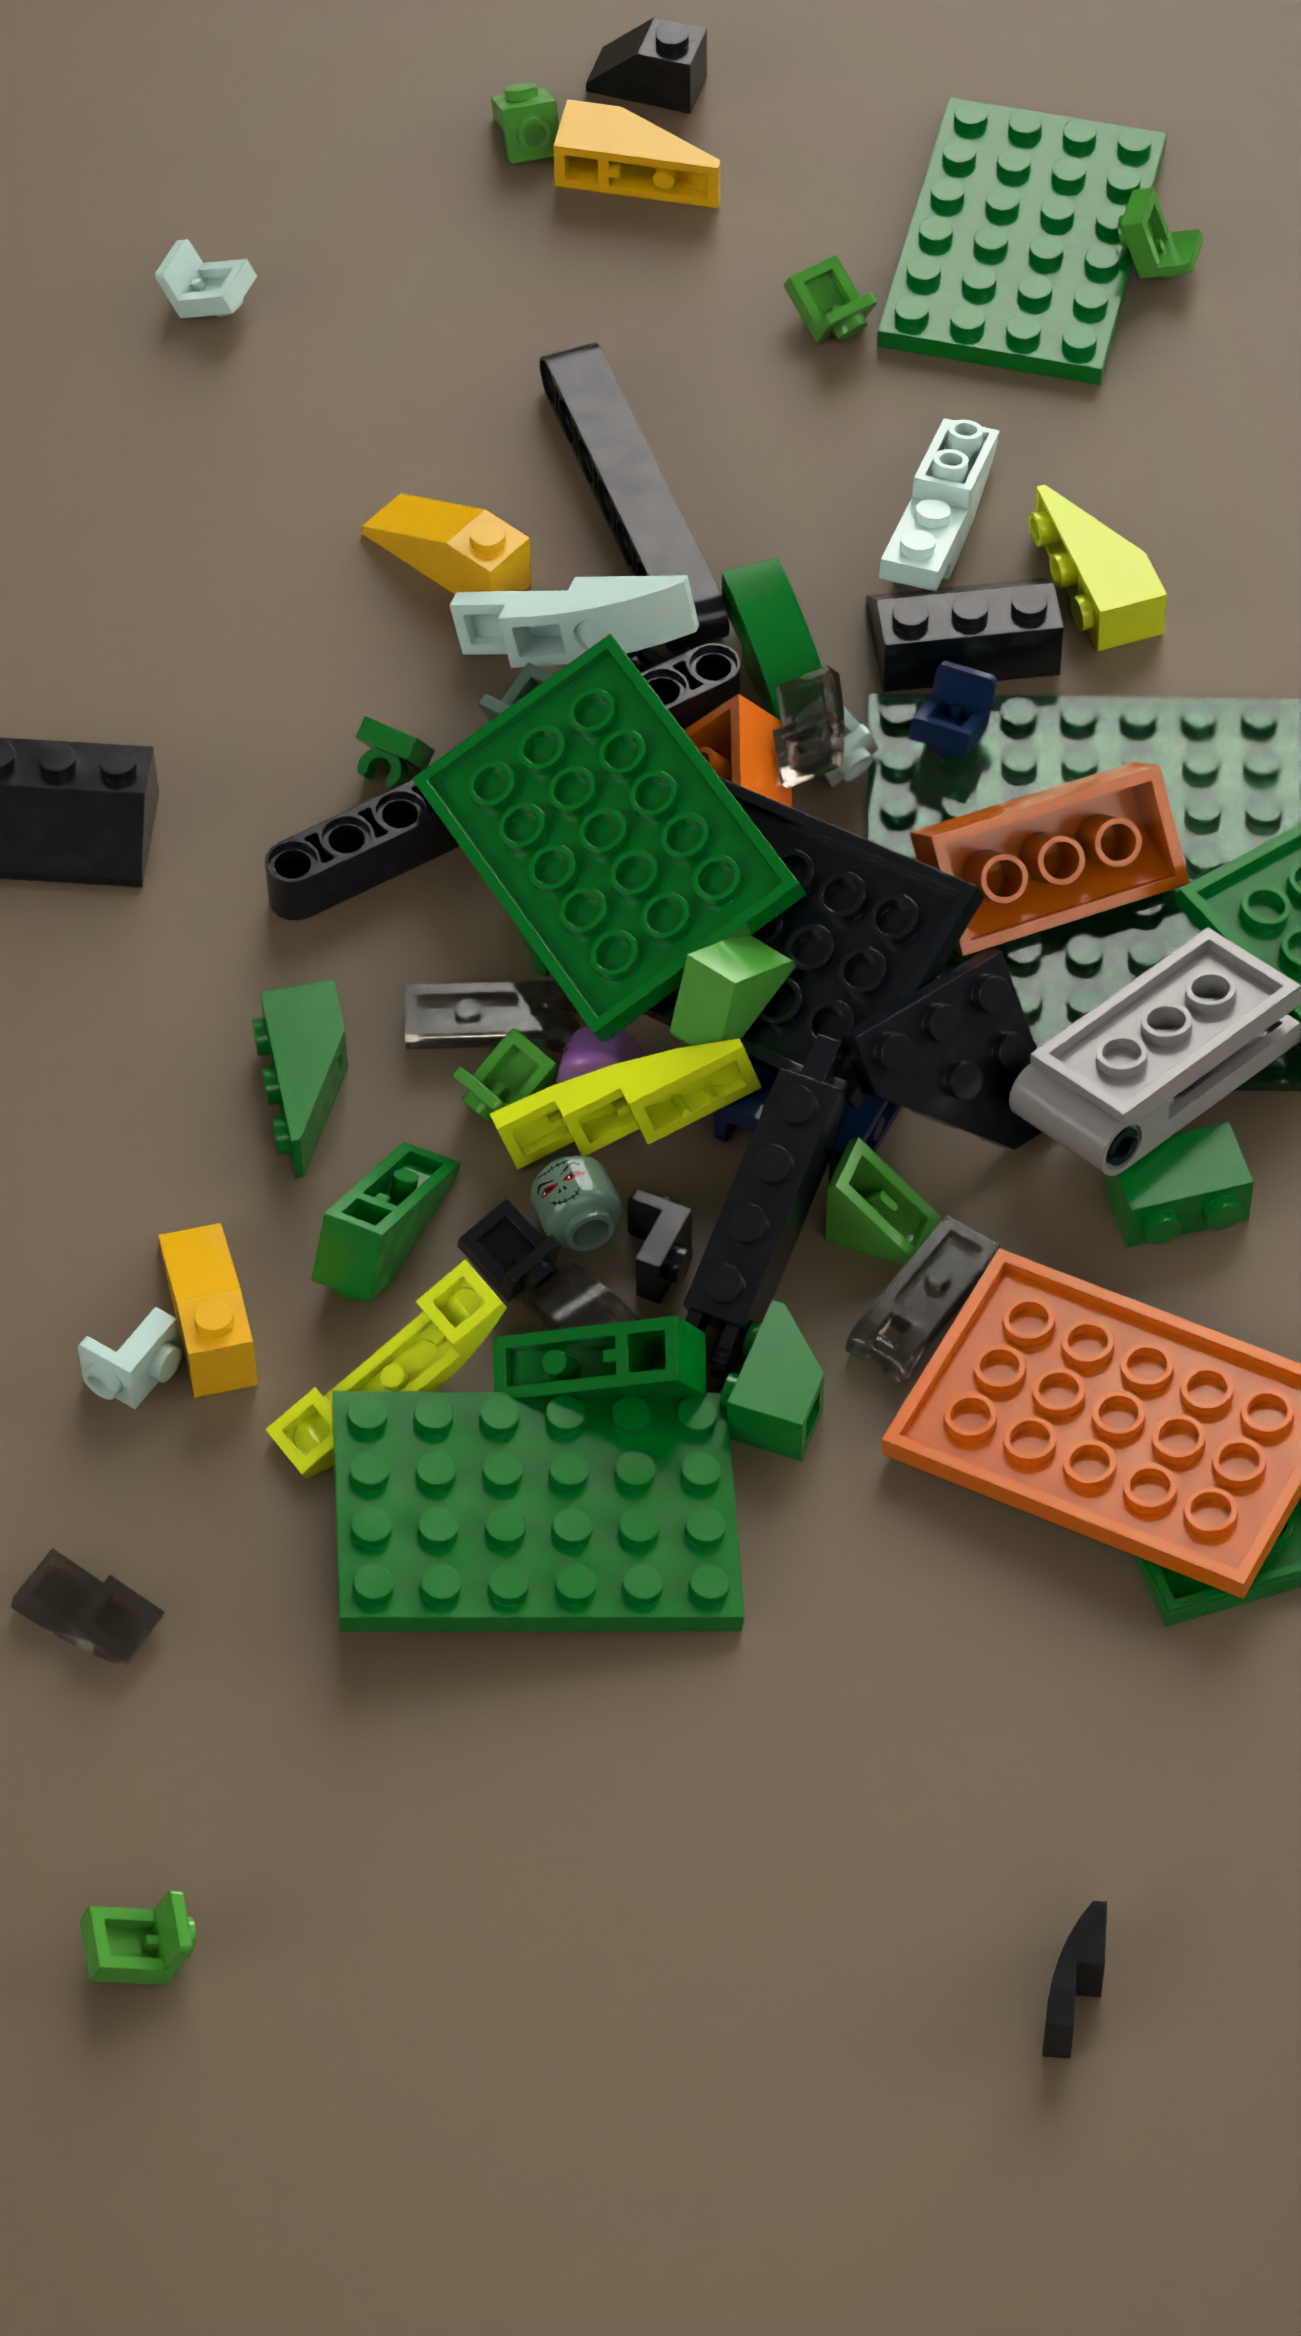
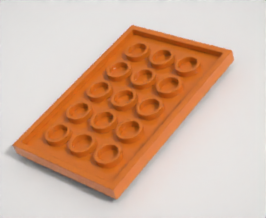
(1111, 1422)

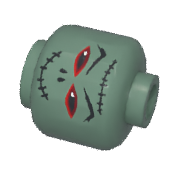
(576, 1202)

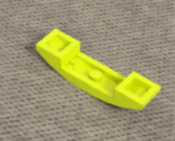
(417, 1359)

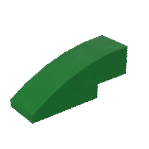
(768, 627)

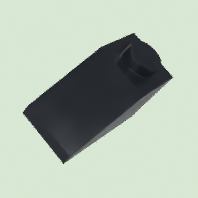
(654, 65)

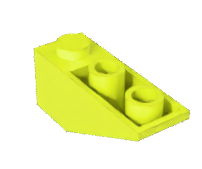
(1105, 575)

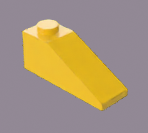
(626, 155)
(453, 544)
(209, 1310)

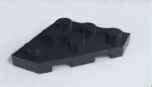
(951, 1051)

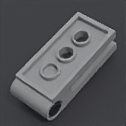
(1159, 1052)

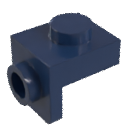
(956, 710)

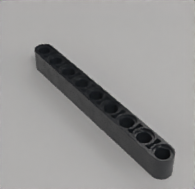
(403, 829)

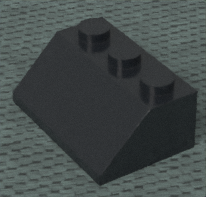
(989, 627)
(76, 811)

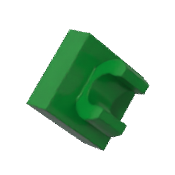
(393, 747)

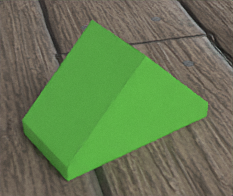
(726, 989)
(875, 1208)

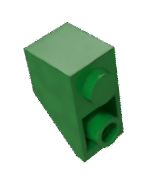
(778, 1389)

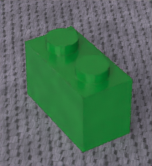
(1182, 1187)

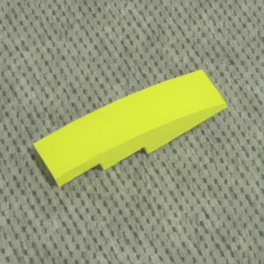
(643, 1093)

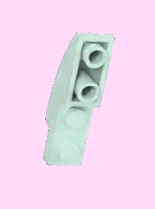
(941, 505)
(563, 624)

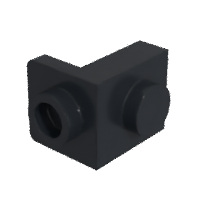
(667, 1244)
(510, 1251)

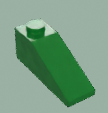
(380, 1221)
(604, 1361)

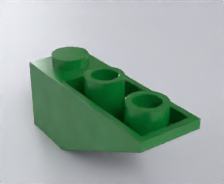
(308, 1060)

